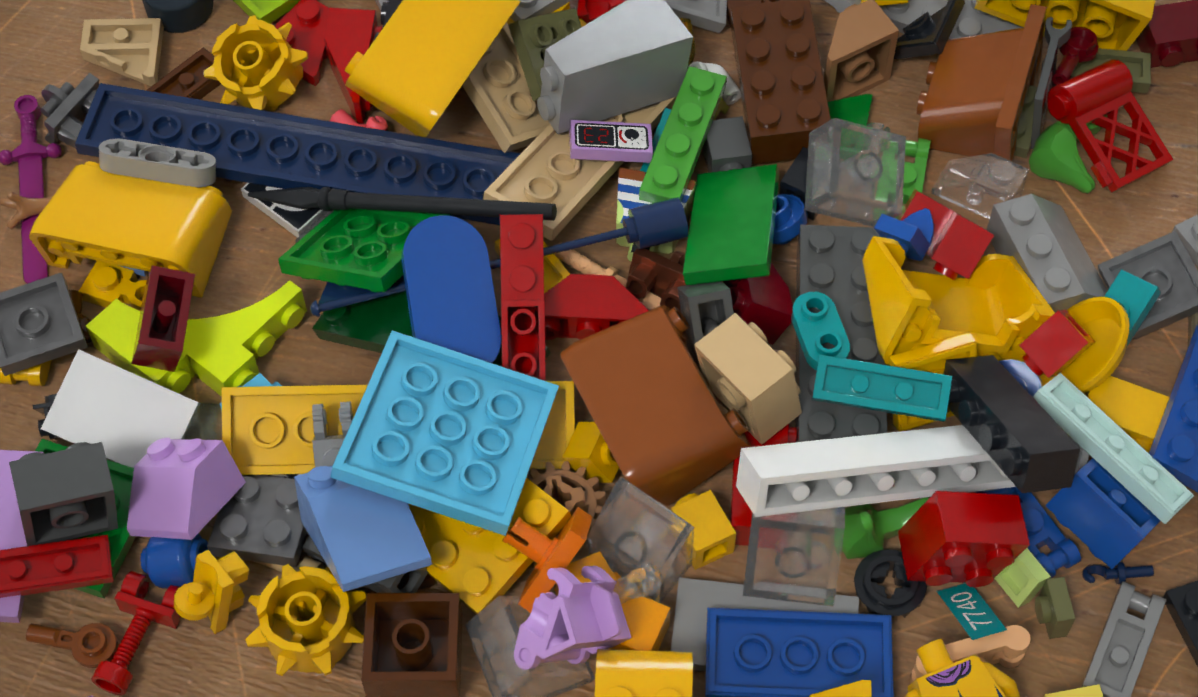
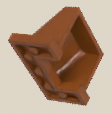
(981, 89)

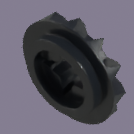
(874, 570)

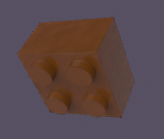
(412, 645)

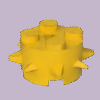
(256, 65)
(309, 644)

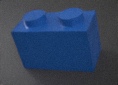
(1102, 513)

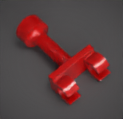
(114, 675)

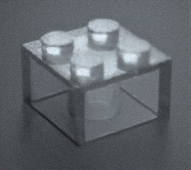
(855, 172)

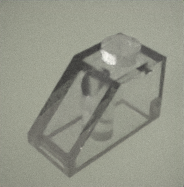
(980, 182)

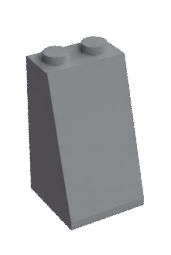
(615, 64)

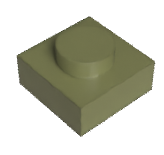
(1055, 608)

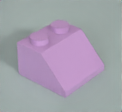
(181, 487)

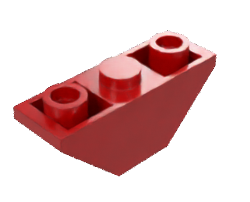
(587, 305)

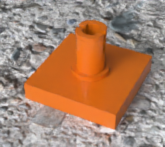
(547, 552)

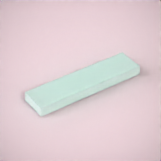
(1113, 448)

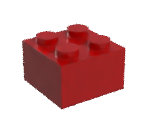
(963, 538)

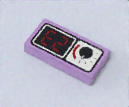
(610, 141)

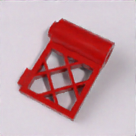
(1099, 94)

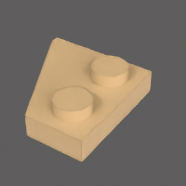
(124, 46)

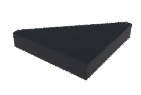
(929, 32)

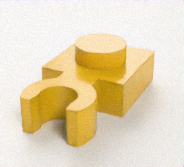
(111, 282)

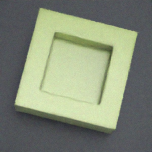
(1022, 578)

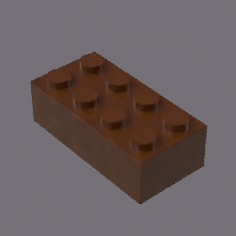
(778, 77)

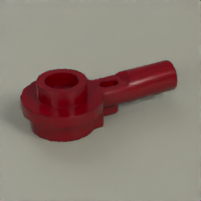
(1079, 48)

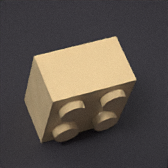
(750, 376)

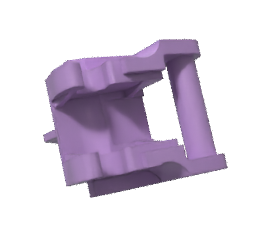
(574, 622)

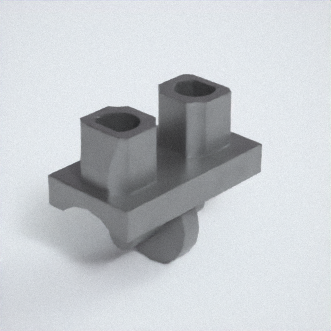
(66, 107)

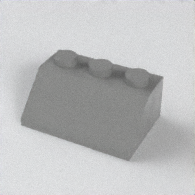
(1046, 249)

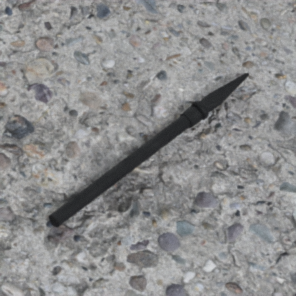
(339, 199)

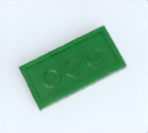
(732, 225)

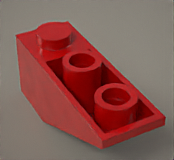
(345, 35)

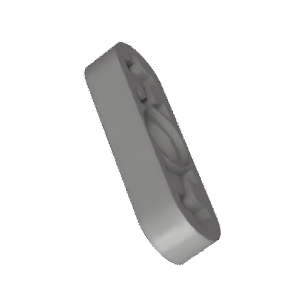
(157, 162)

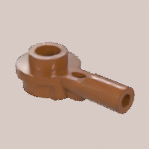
(88, 645)

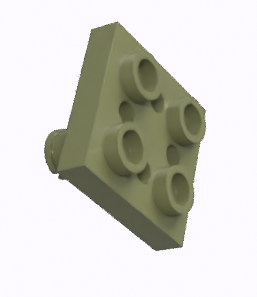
(534, 36)

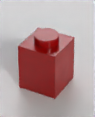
(1055, 344)

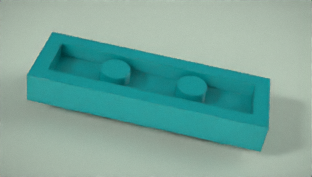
(882, 388)

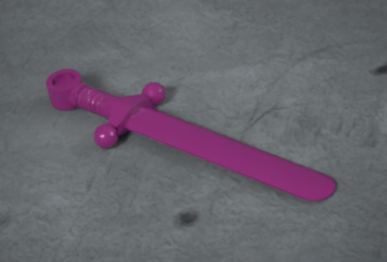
(30, 168)

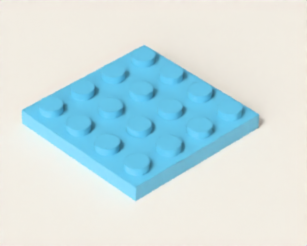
(446, 432)

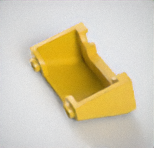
(426, 57)
(132, 223)
(923, 308)

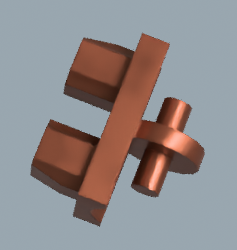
(656, 275)

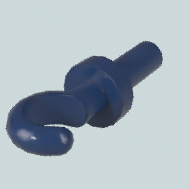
(1118, 573)

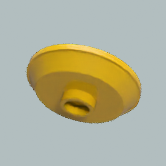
(1109, 327)

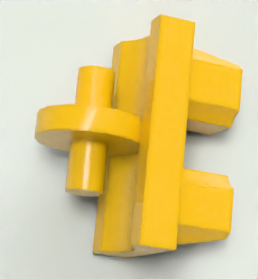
(213, 589)

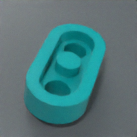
(819, 327)

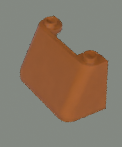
(655, 404)

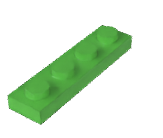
(683, 136)

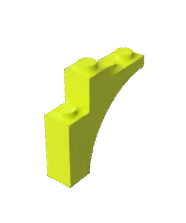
(215, 349)

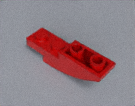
(523, 294)

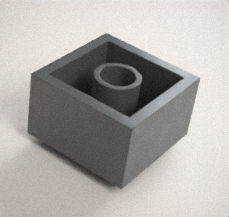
(64, 493)

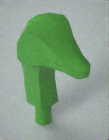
(1058, 159)
(870, 528)

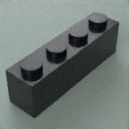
(1011, 425)

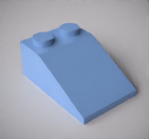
(358, 530)

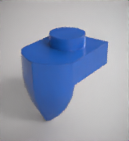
(912, 233)

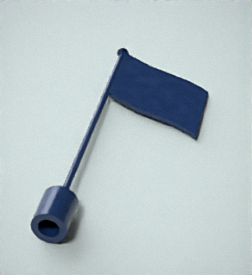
(646, 226)

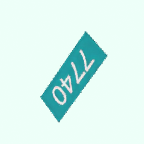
(971, 611)

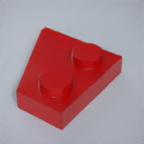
(307, 34)

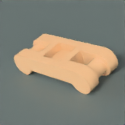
(1002, 648)

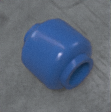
(171, 560)

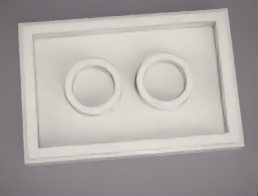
(116, 408)

